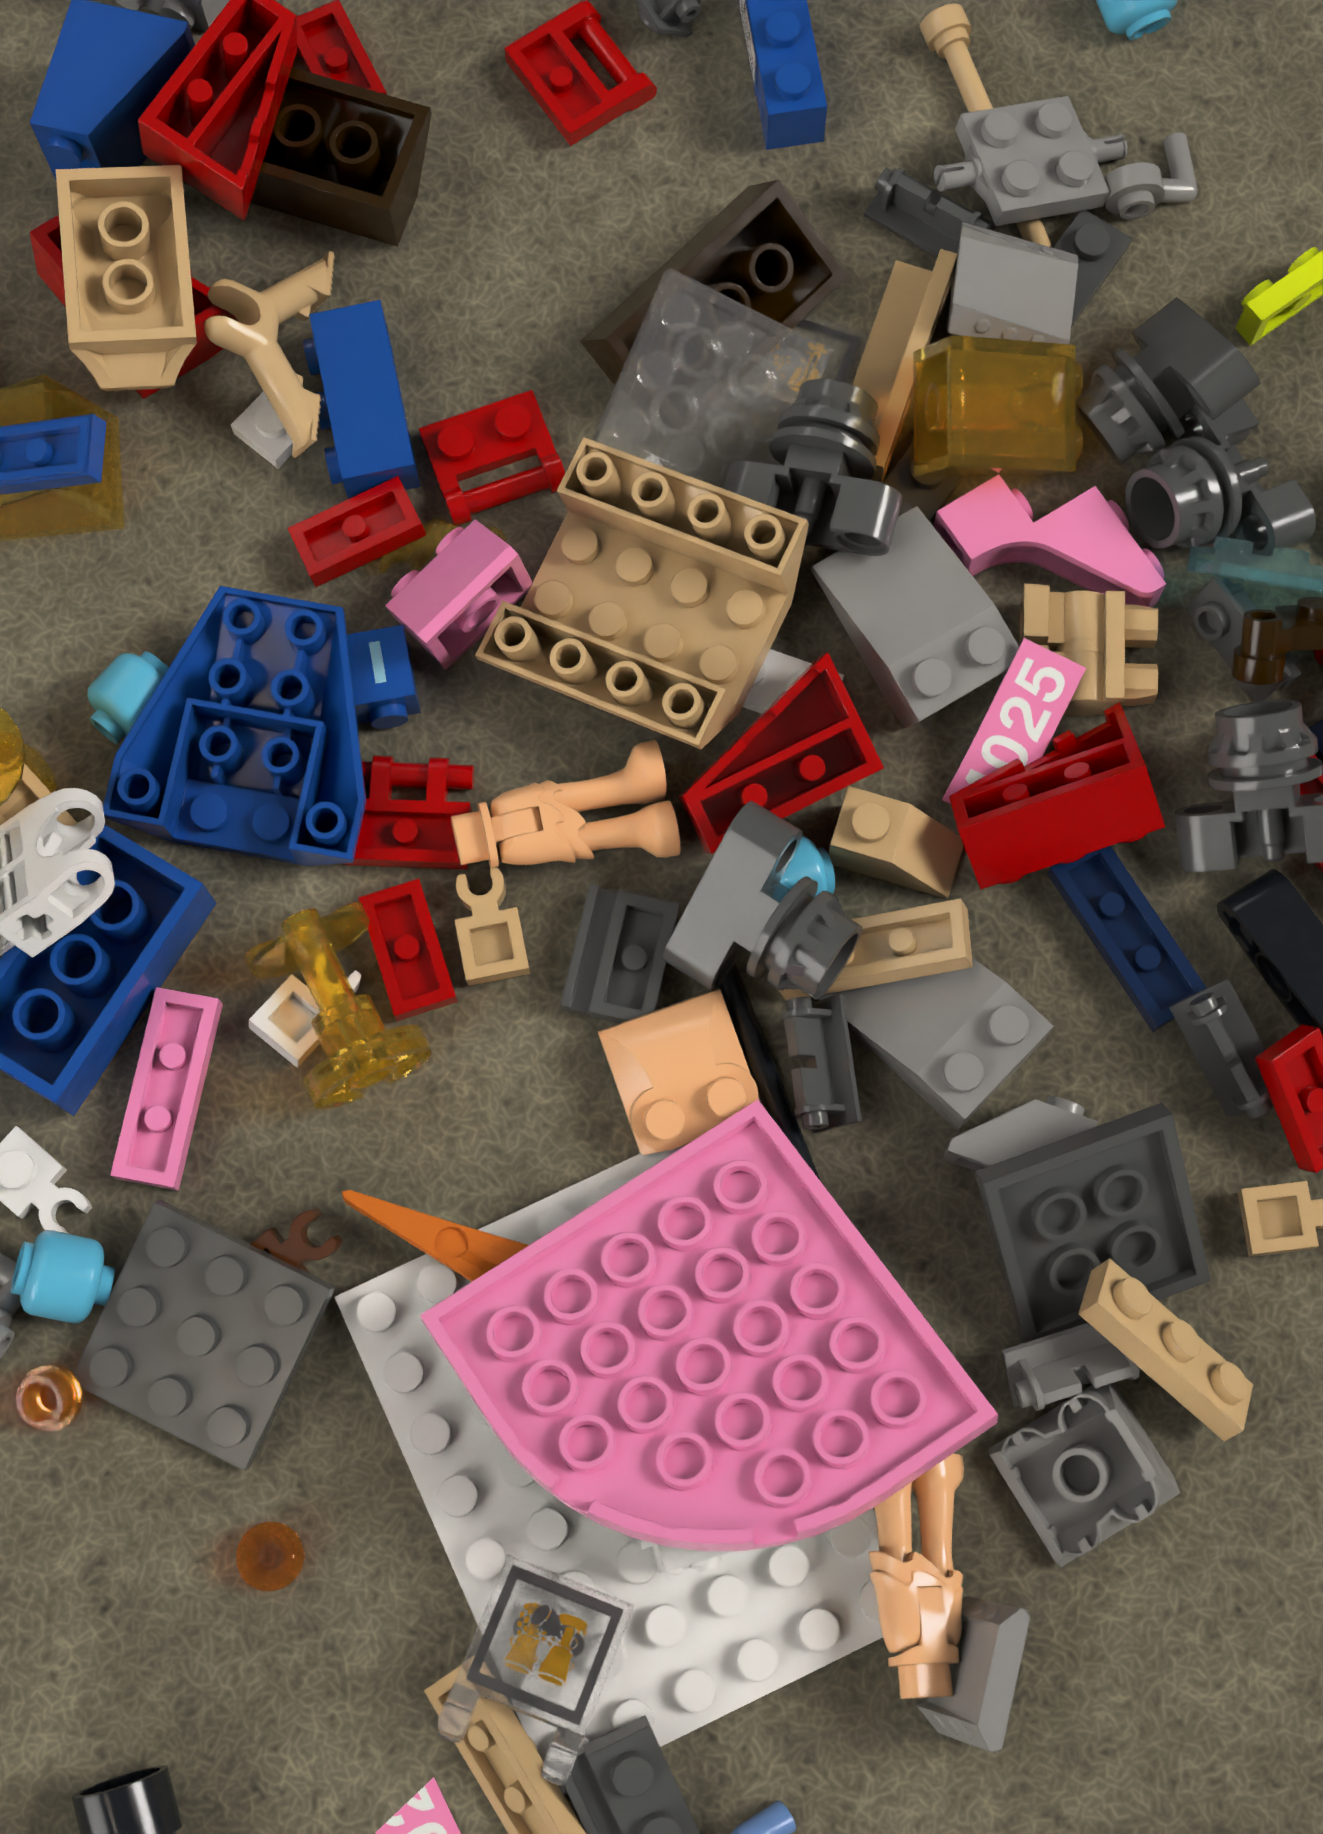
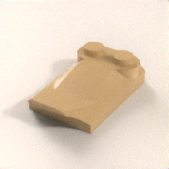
(127, 273)

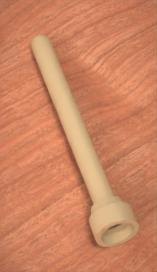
(948, 34)

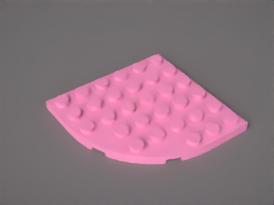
(711, 1354)

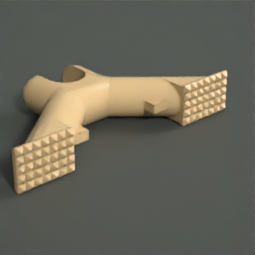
(257, 342)

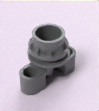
(1179, 367)
(826, 470)
(1209, 491)
(1262, 759)
(742, 905)

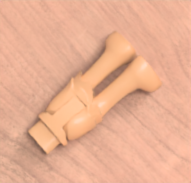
(544, 824)
(916, 1591)

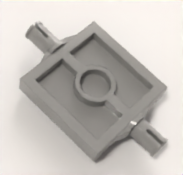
(1031, 161)

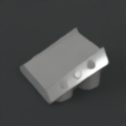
(1011, 288)
(1084, 1472)
(984, 1677)

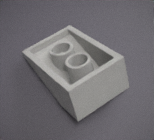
(917, 619)
(948, 1034)

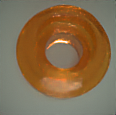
(33, 1401)
(248, 1556)

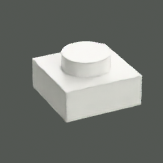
(264, 431)

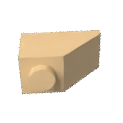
(895, 843)

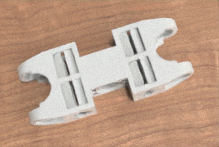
(41, 867)

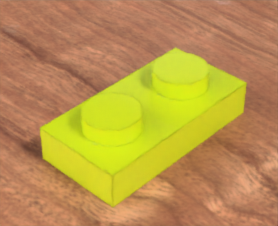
(1273, 304)

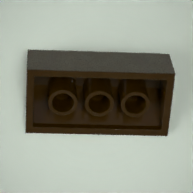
(344, 157)
(752, 252)

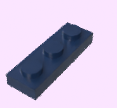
(1127, 933)

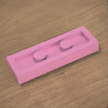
(166, 1089)

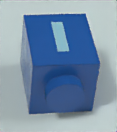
(383, 677)

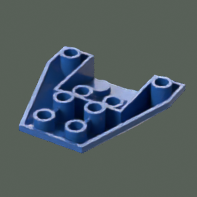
(250, 737)

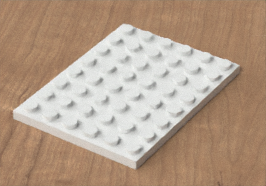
(693, 1638)

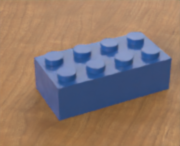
(87, 990)

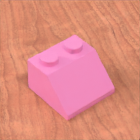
(459, 591)

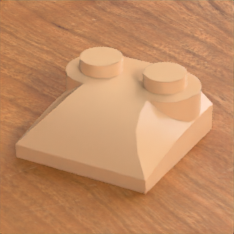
(678, 1071)

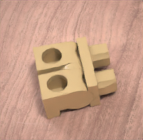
(1094, 634)

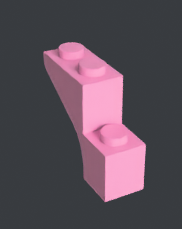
(1078, 541)

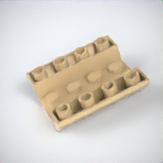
(652, 596)

